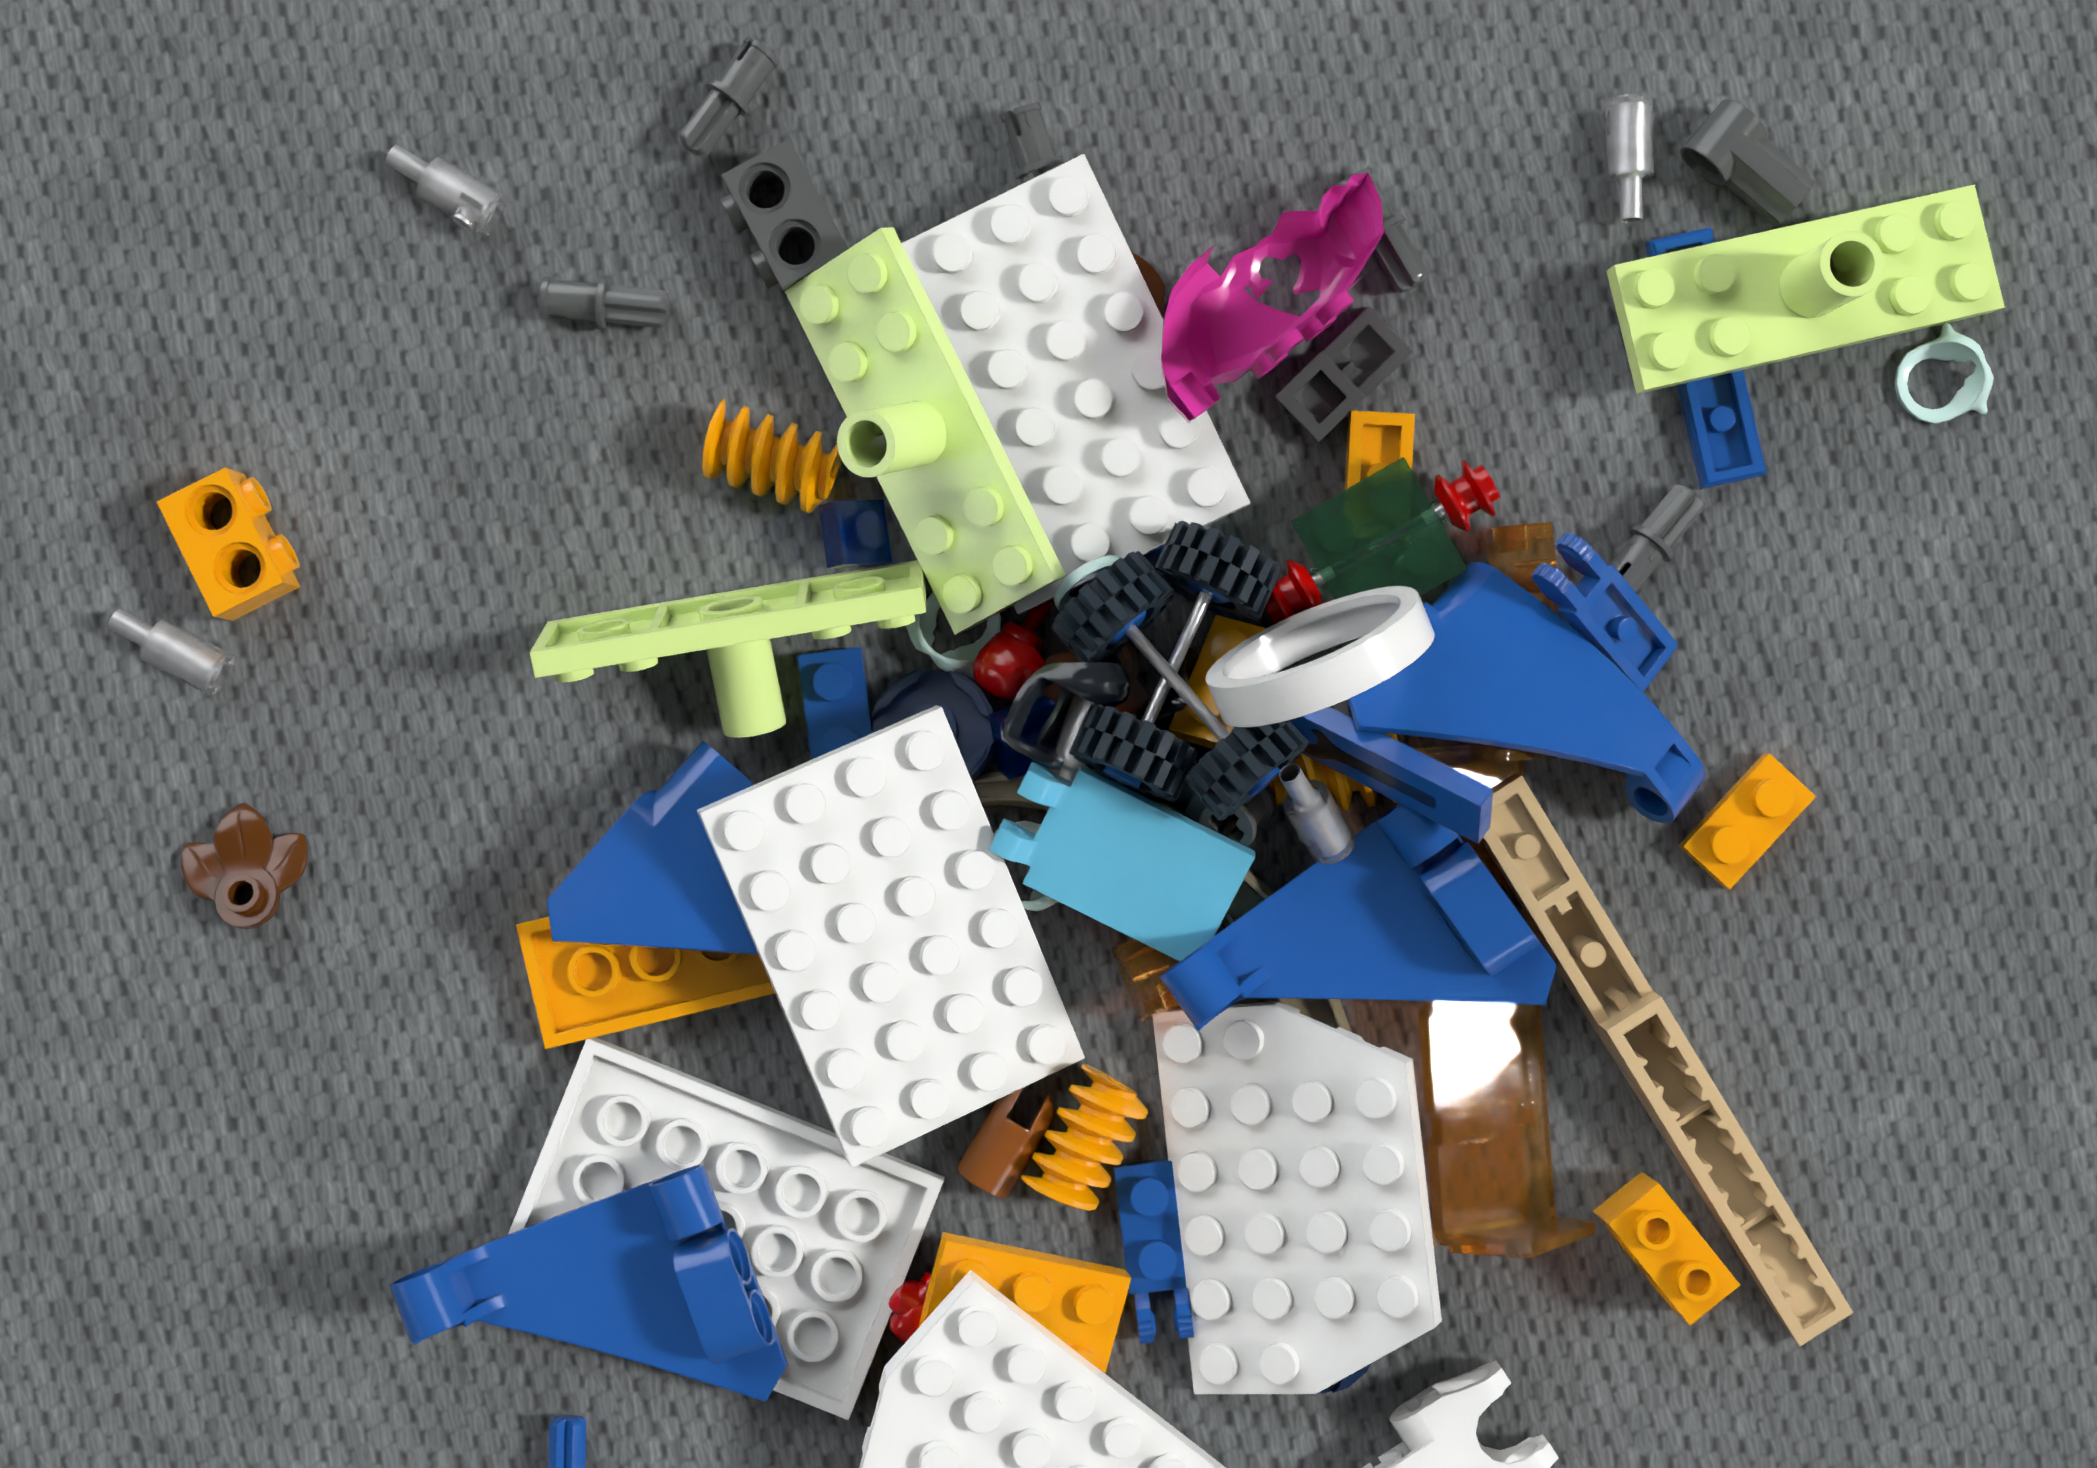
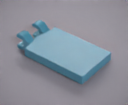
(1125, 860)

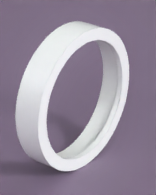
(1392, 636)

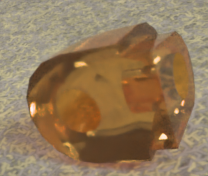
(1519, 552)
(1141, 972)

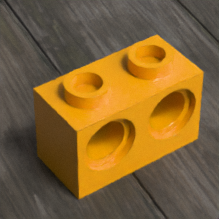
(217, 554)
(1666, 1248)

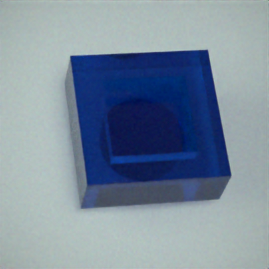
(855, 533)
(1009, 761)

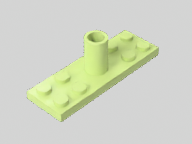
(1804, 289)
(922, 431)
(735, 633)

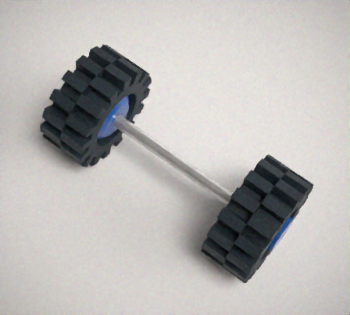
(1216, 575)
(1114, 613)

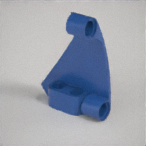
(1530, 682)
(657, 873)
(1388, 922)
(624, 1276)

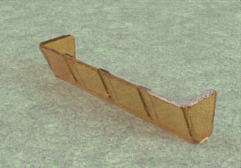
(1490, 1095)

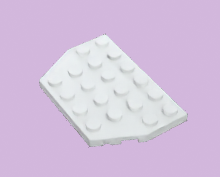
(1294, 1198)
(1005, 1392)

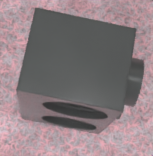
(796, 216)

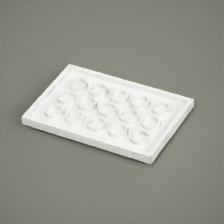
(1071, 369)
(892, 934)
(817, 1232)

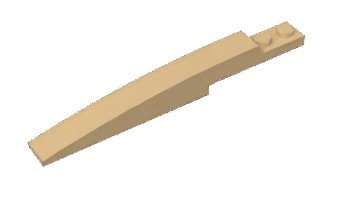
(1659, 1064)

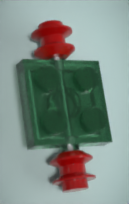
(1382, 537)

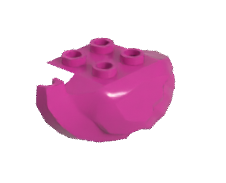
(1221, 332)

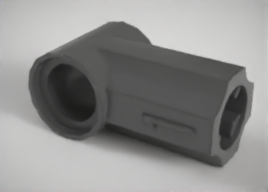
(1735, 154)

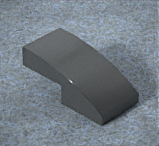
(1344, 374)

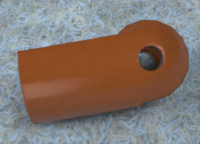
(1003, 1147)

